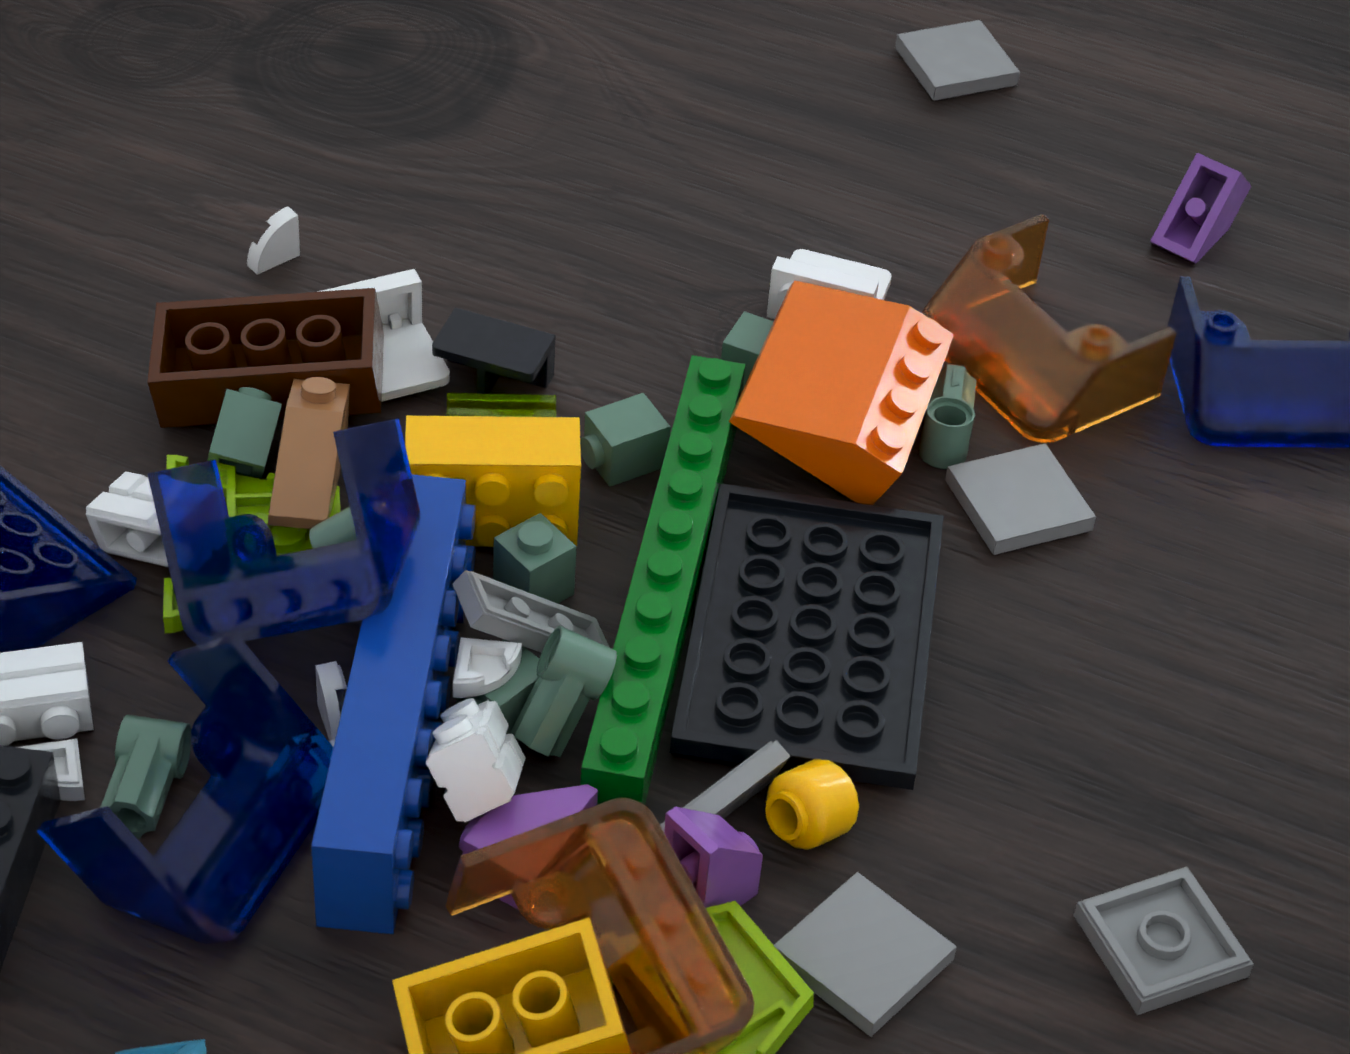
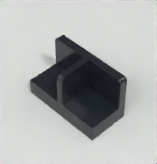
(496, 349)

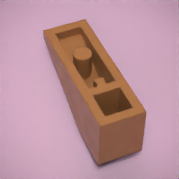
(308, 453)

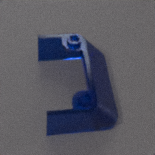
(1256, 389)
(229, 566)
(241, 826)

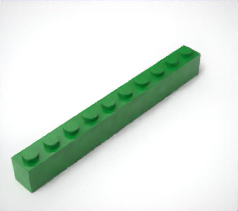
(664, 585)

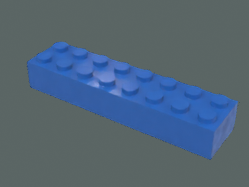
(387, 724)

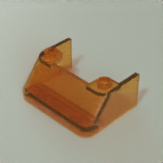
(1023, 359)
(644, 912)

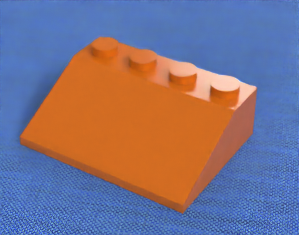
(843, 386)

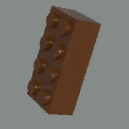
(263, 345)

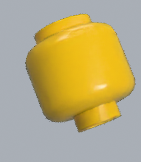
(811, 804)

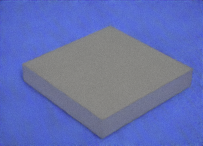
(957, 60)
(1020, 498)
(1162, 940)
(865, 953)

